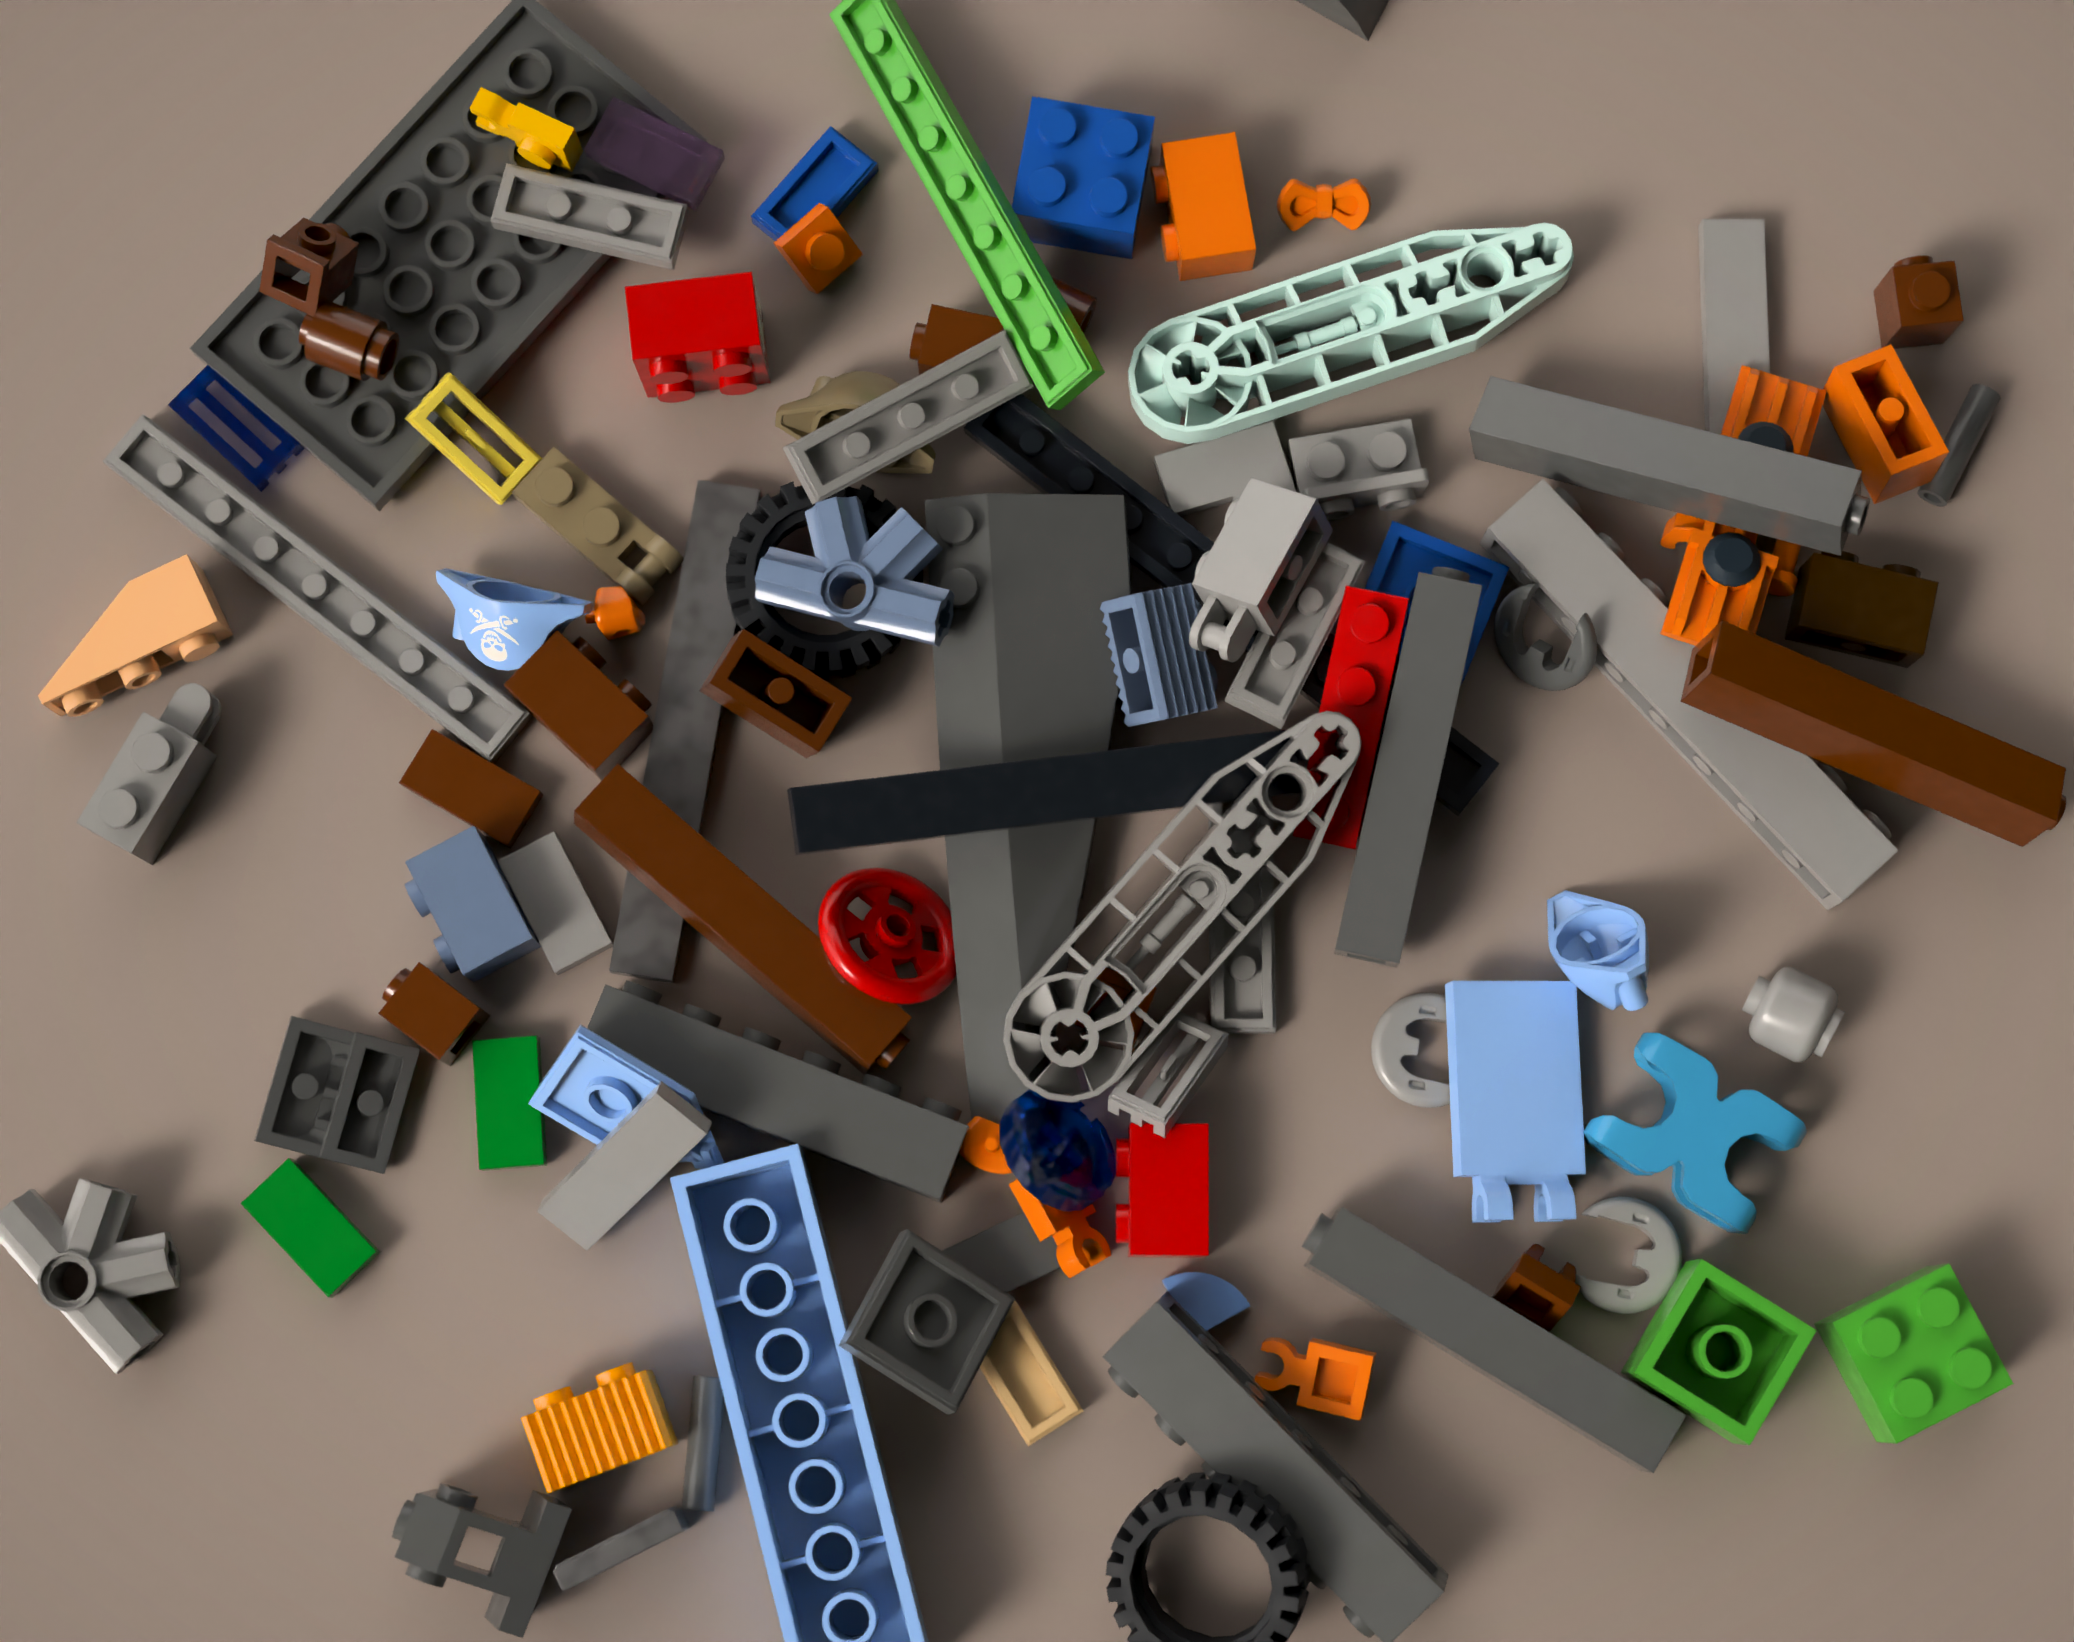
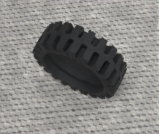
(1226, 1503)

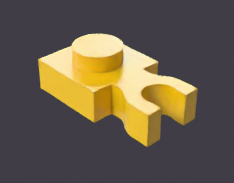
(536, 135)

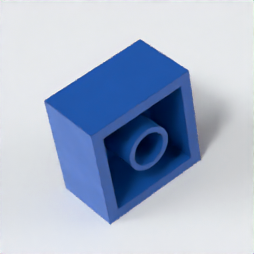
(1083, 176)

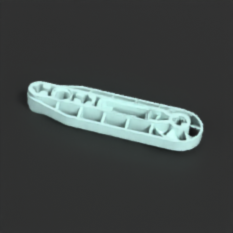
(1378, 308)

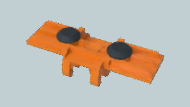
(1722, 568)

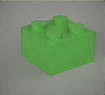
(1718, 1351)
(1913, 1353)

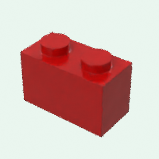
(1165, 1191)

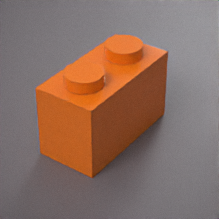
(1205, 207)
(1883, 424)

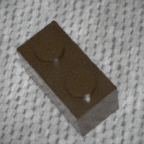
(1862, 608)

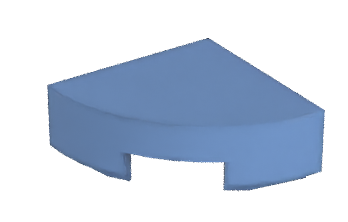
(1206, 1297)

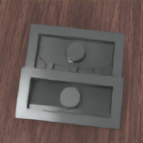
(337, 1095)

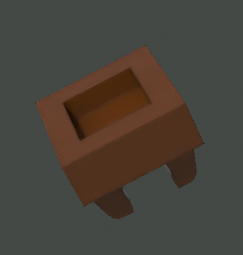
(1537, 1289)

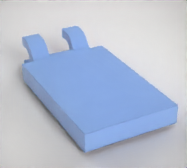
(1515, 1094)

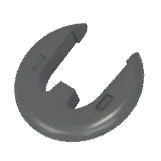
(1535, 663)

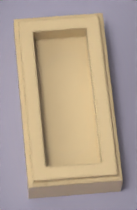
(1027, 1379)

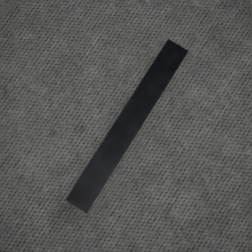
(1025, 793)

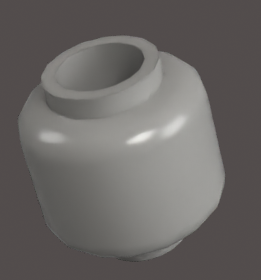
(1793, 1014)

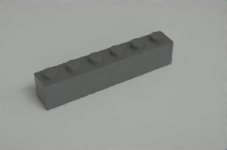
(787, 1096)
(1247, 1434)

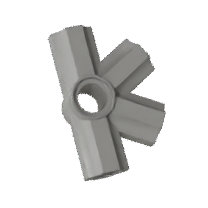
(114, 1267)

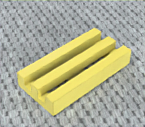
(434, 402)

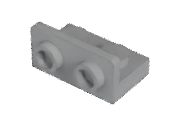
(1359, 468)

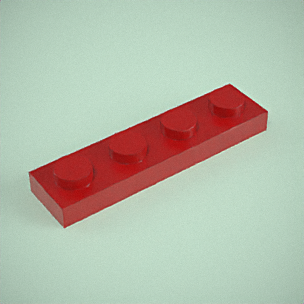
(1360, 689)

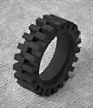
(767, 527)

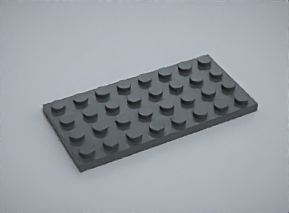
(431, 259)

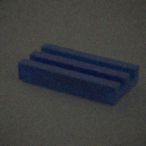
(272, 461)

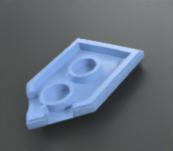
(600, 1084)

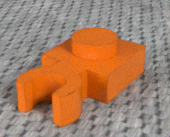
(1076, 1241)
(1330, 1376)

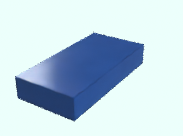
(827, 174)

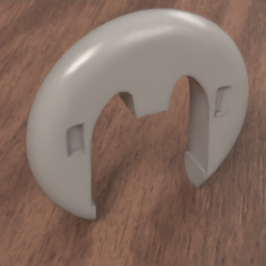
(1392, 1043)
(1659, 1263)

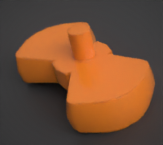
(1301, 203)

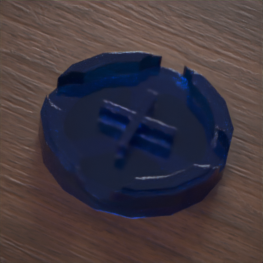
(1057, 1151)

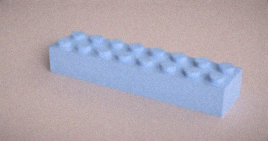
(797, 1402)

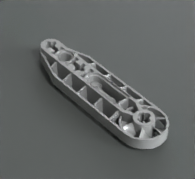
(1207, 877)

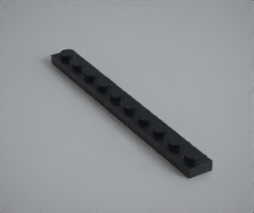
(1165, 544)

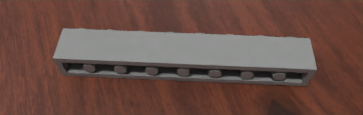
(1772, 788)

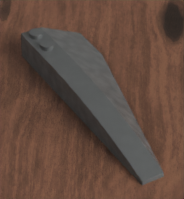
(1013, 683)

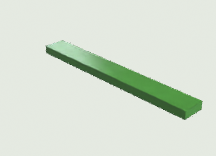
(969, 199)

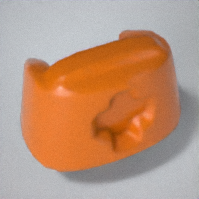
(615, 613)
(983, 1146)

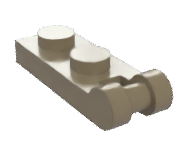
(596, 524)

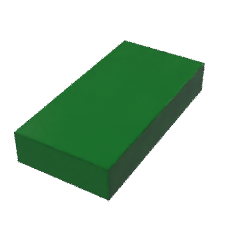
(504, 1081)
(310, 1227)

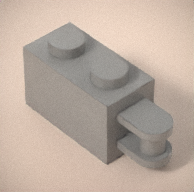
(1256, 566)
(155, 775)

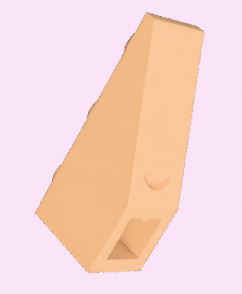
(145, 628)

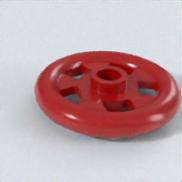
(888, 935)

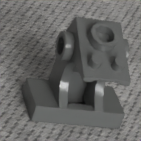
(434, 1529)

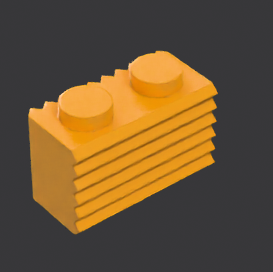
(599, 1428)

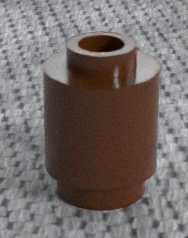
(349, 342)

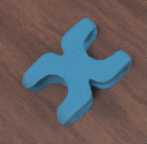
(1695, 1132)

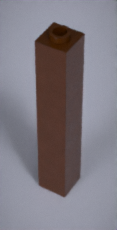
(1874, 734)
(739, 919)

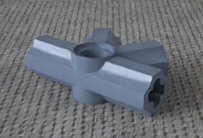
(850, 557)

